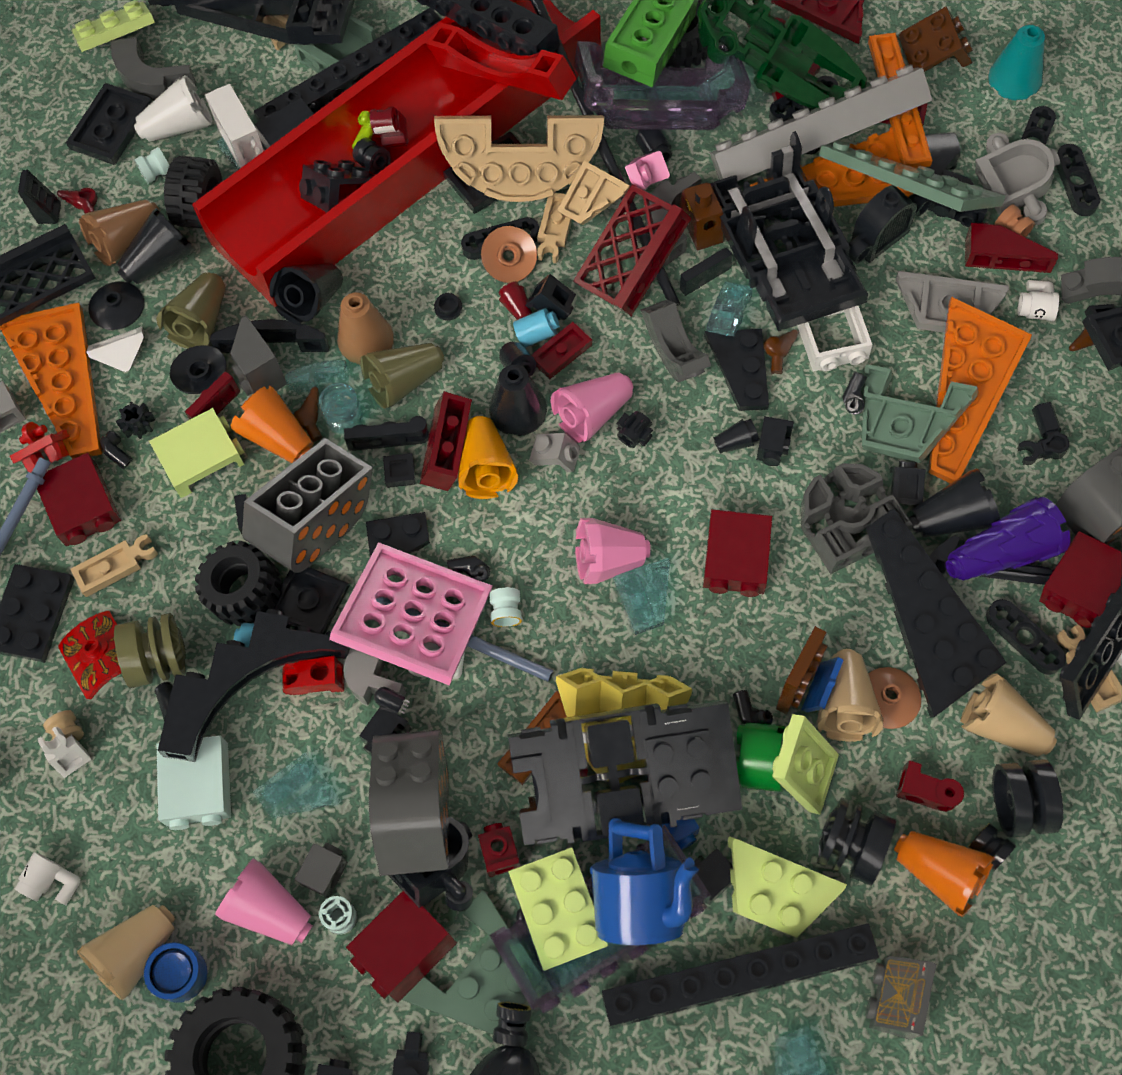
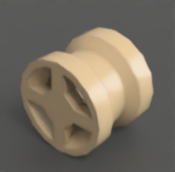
(66, 722)

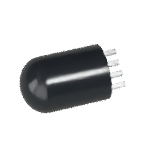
(390, 699)

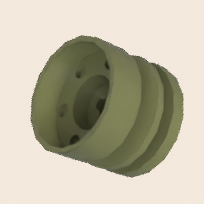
(142, 652)

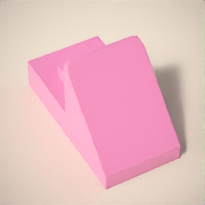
(647, 170)

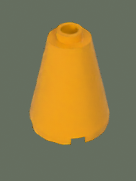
(485, 461)

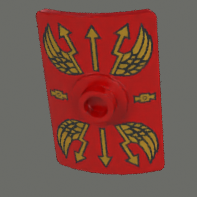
(92, 653)

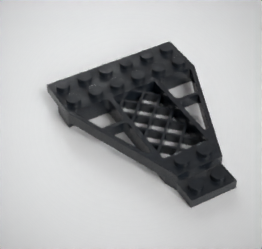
(307, 21)

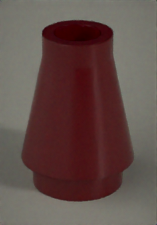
(514, 299)

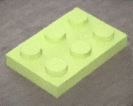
(112, 25)
(805, 764)
(557, 908)

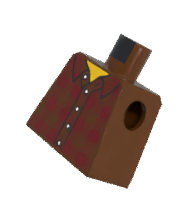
(702, 207)

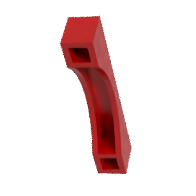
(538, 73)

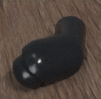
(853, 395)
(747, 713)

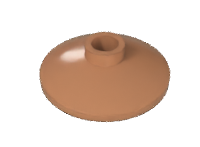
(509, 239)
(906, 706)

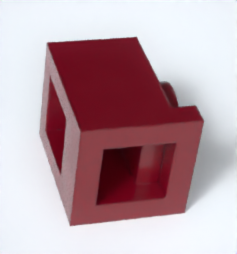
(504, 860)

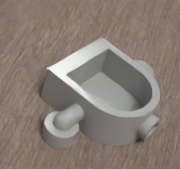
(1019, 171)

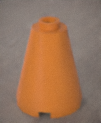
(272, 425)
(945, 868)

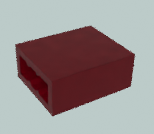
(77, 500)
(737, 552)
(1083, 580)
(399, 947)

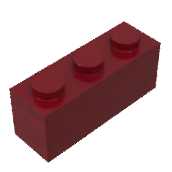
(445, 441)

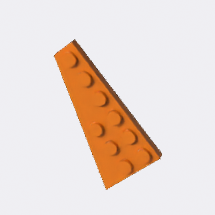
(846, 184)
(976, 353)
(55, 360)

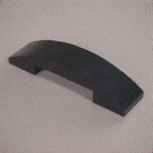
(275, 331)

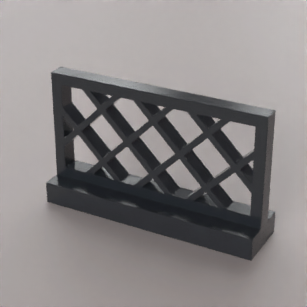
(32, 256)

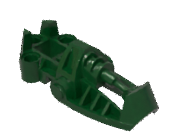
(778, 51)

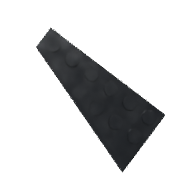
(936, 626)

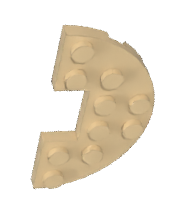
(518, 170)

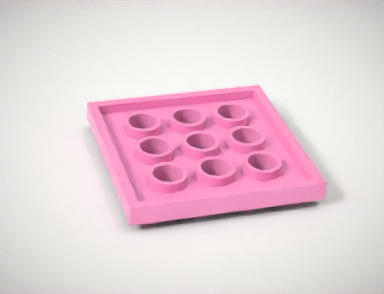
(410, 652)

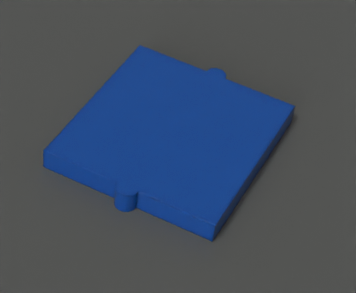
(822, 685)

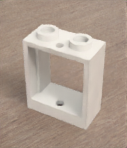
(234, 124)
(851, 354)

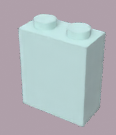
(195, 789)

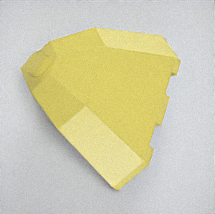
(590, 693)

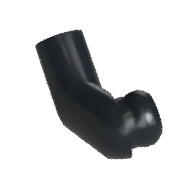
(112, 451)
(471, 566)

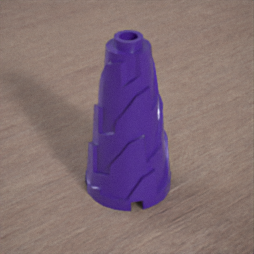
(1017, 539)

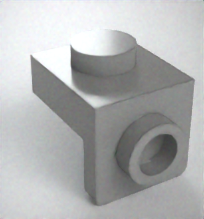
(555, 450)

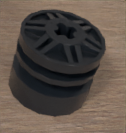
(856, 841)

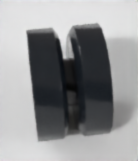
(1027, 798)

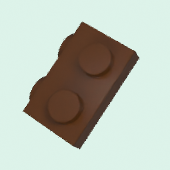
(936, 40)

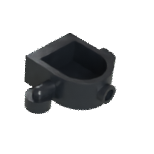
(884, 222)
(427, 885)

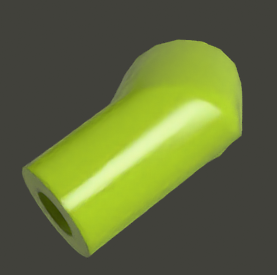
(365, 131)

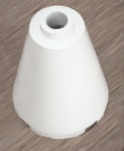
(174, 112)

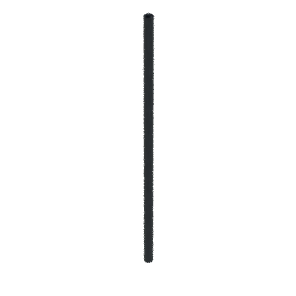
(609, 160)

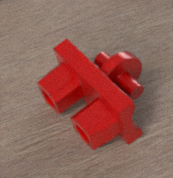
(38, 442)

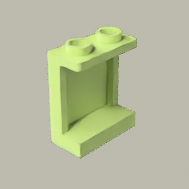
(196, 450)

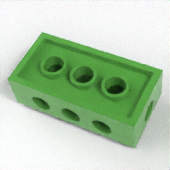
(645, 60)

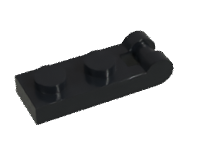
(387, 434)

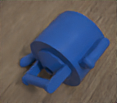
(640, 893)

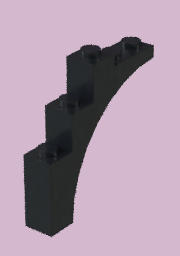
(198, 700)

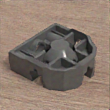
(836, 542)

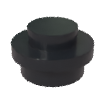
(448, 306)

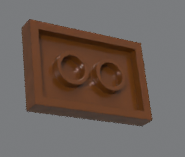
(803, 671)

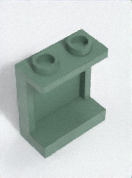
(324, 55)

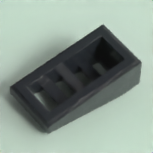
(38, 199)

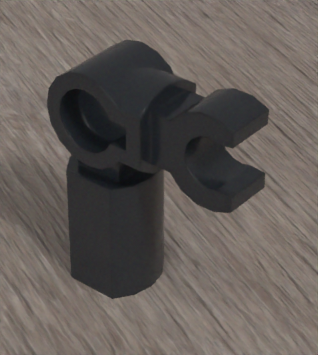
(1054, 443)

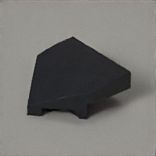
(944, 151)

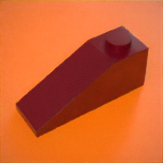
(1003, 249)

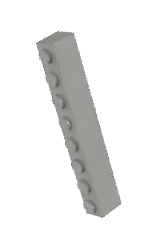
(824, 124)

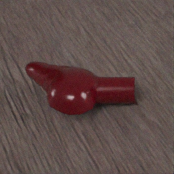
(82, 199)

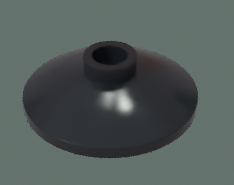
(119, 313)
(191, 363)

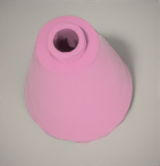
(590, 404)
(264, 906)

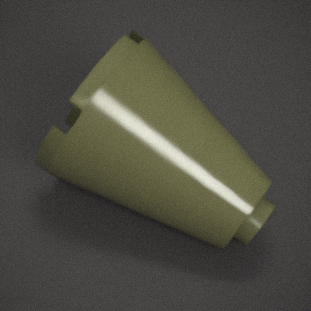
(193, 312)
(400, 371)

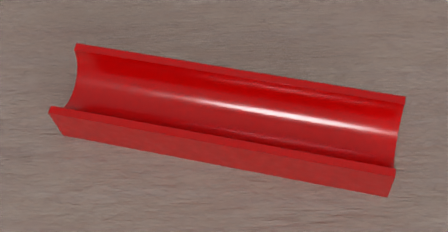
(259, 210)

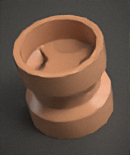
(1013, 220)

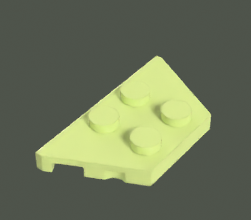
(778, 889)

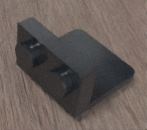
(322, 181)

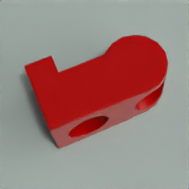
(313, 676)

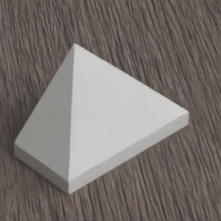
(118, 350)

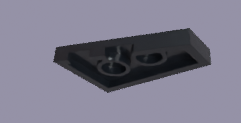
(743, 366)

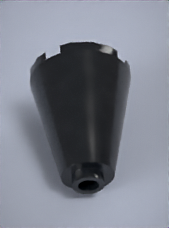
(153, 249)
(304, 290)
(517, 402)
(956, 508)

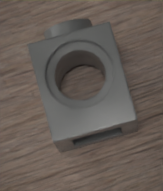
(321, 869)

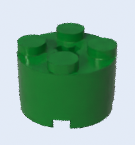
(758, 751)

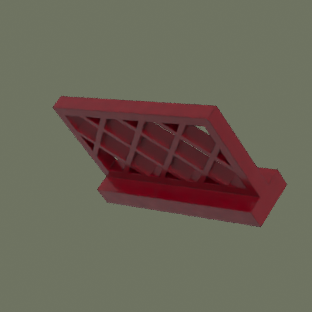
(652, 255)

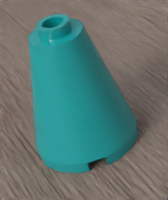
(1020, 65)

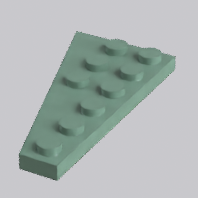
(920, 180)

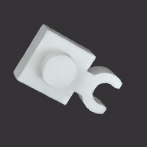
(63, 753)

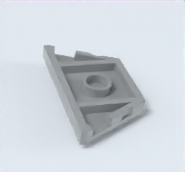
(930, 295)

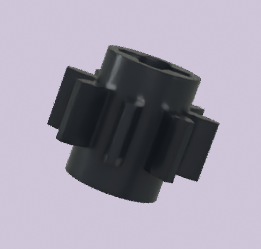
(135, 420)
(634, 429)

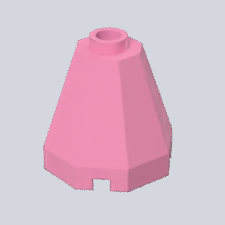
(608, 550)

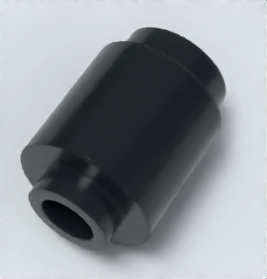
(653, 140)
(517, 354)

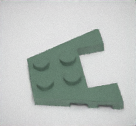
(906, 427)
(480, 985)

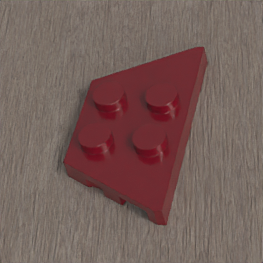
(837, 16)

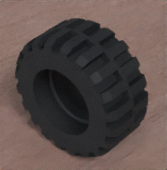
(232, 1007)

